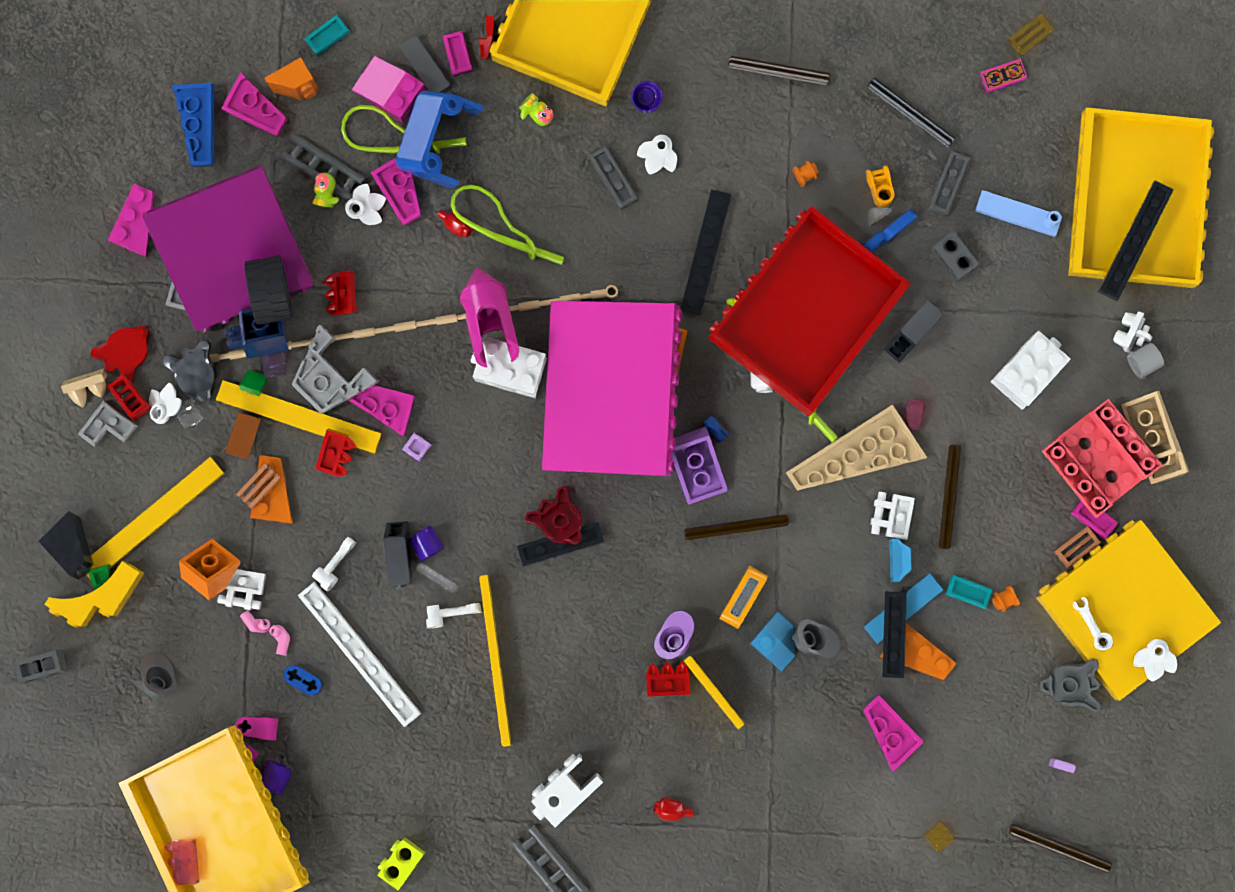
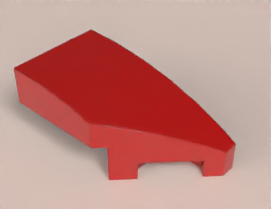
(485, 43)

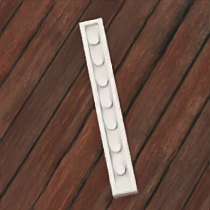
(359, 654)

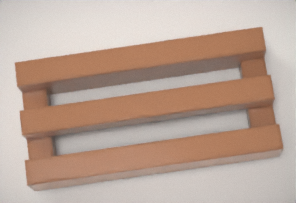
(257, 475)
(1062, 557)

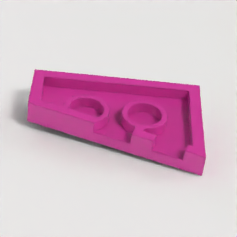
(252, 107)
(399, 191)
(130, 227)
(386, 405)
(892, 733)

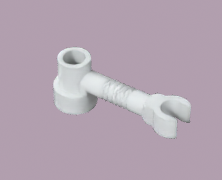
(325, 575)
(1085, 612)
(436, 615)

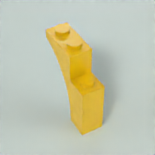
(108, 597)

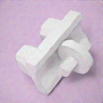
(1128, 339)

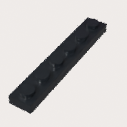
(1135, 240)
(705, 252)

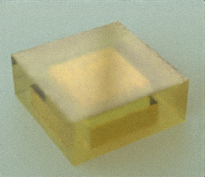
(939, 837)

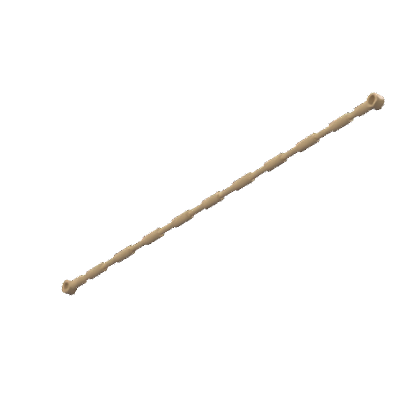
(439, 321)

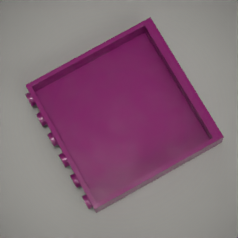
(212, 235)

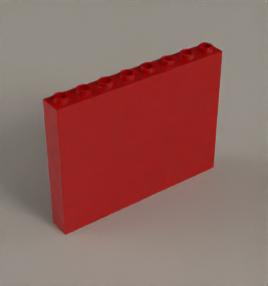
(808, 310)

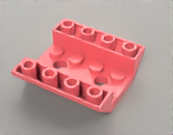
(1112, 448)

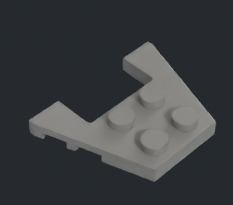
(322, 382)

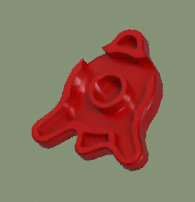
(124, 350)

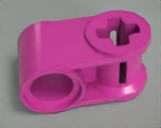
(261, 727)

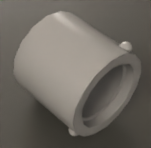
(1145, 360)

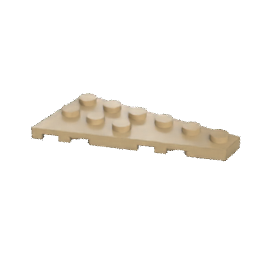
(870, 447)

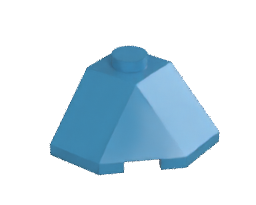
(775, 641)

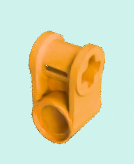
(880, 182)

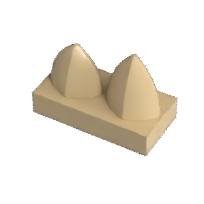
(76, 386)

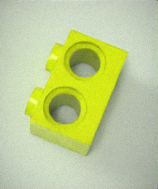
(404, 866)

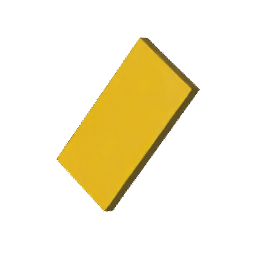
(713, 691)

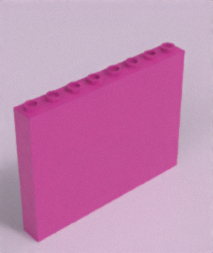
(611, 387)

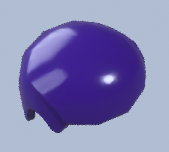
(646, 96)

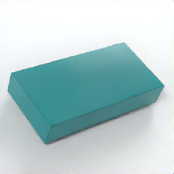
(327, 35)
(968, 592)

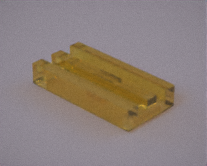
(1044, 24)

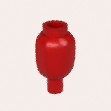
(455, 225)
(671, 809)

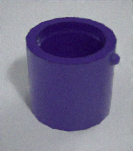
(426, 543)
(276, 777)

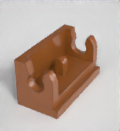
(242, 436)

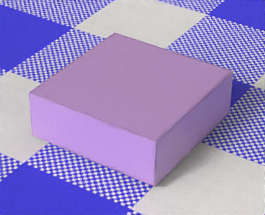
(416, 447)
(1062, 765)

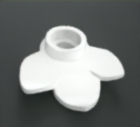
(656, 157)
(368, 203)
(164, 404)
(1154, 662)

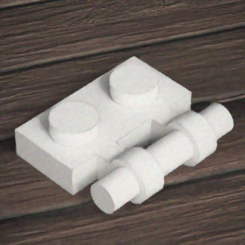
(899, 516)
(247, 582)

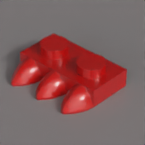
(342, 293)
(333, 453)
(667, 682)

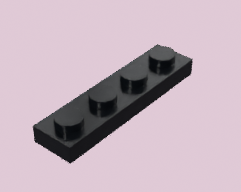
(545, 549)
(894, 634)

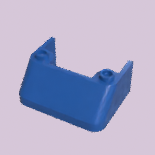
(414, 149)

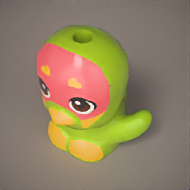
(537, 110)
(324, 190)

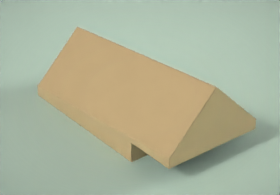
(1152, 424)

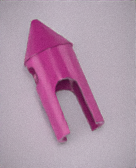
(487, 312)

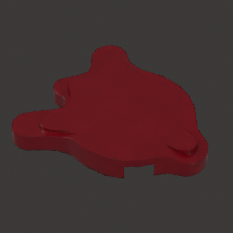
(558, 520)

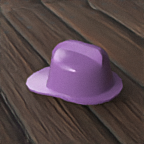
(674, 635)

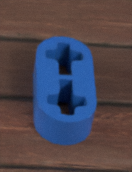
(899, 225)
(305, 676)

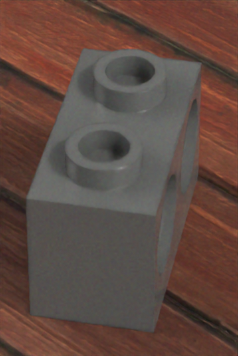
(950, 259)
(41, 666)

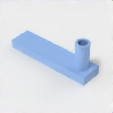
(1018, 213)

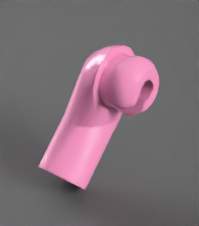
(255, 625)
(282, 637)

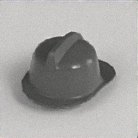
(816, 639)
(157, 675)

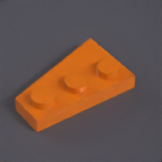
(276, 502)
(924, 656)

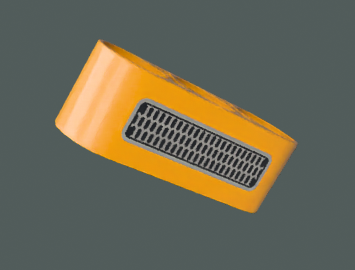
(743, 597)

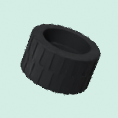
(268, 289)

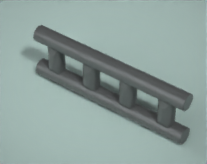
(319, 155)
(551, 853)

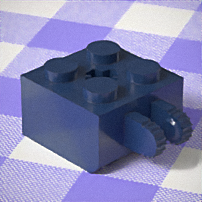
(255, 338)

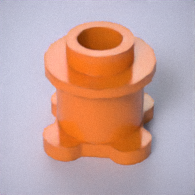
(805, 173)
(1005, 599)

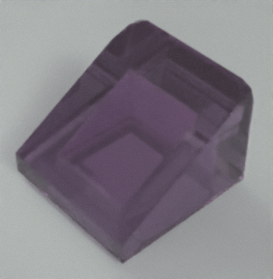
(273, 364)

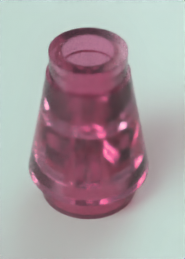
(914, 413)

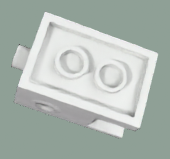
(1031, 369)
(519, 376)
(562, 793)

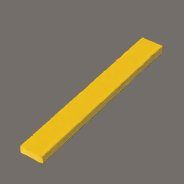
(296, 416)
(157, 514)
(495, 660)

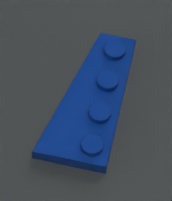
(197, 118)

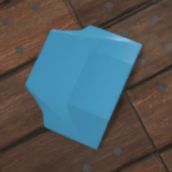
(899, 560)

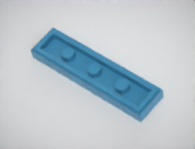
(917, 597)

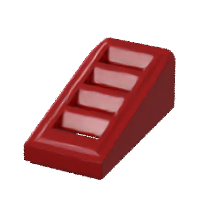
(140, 411)

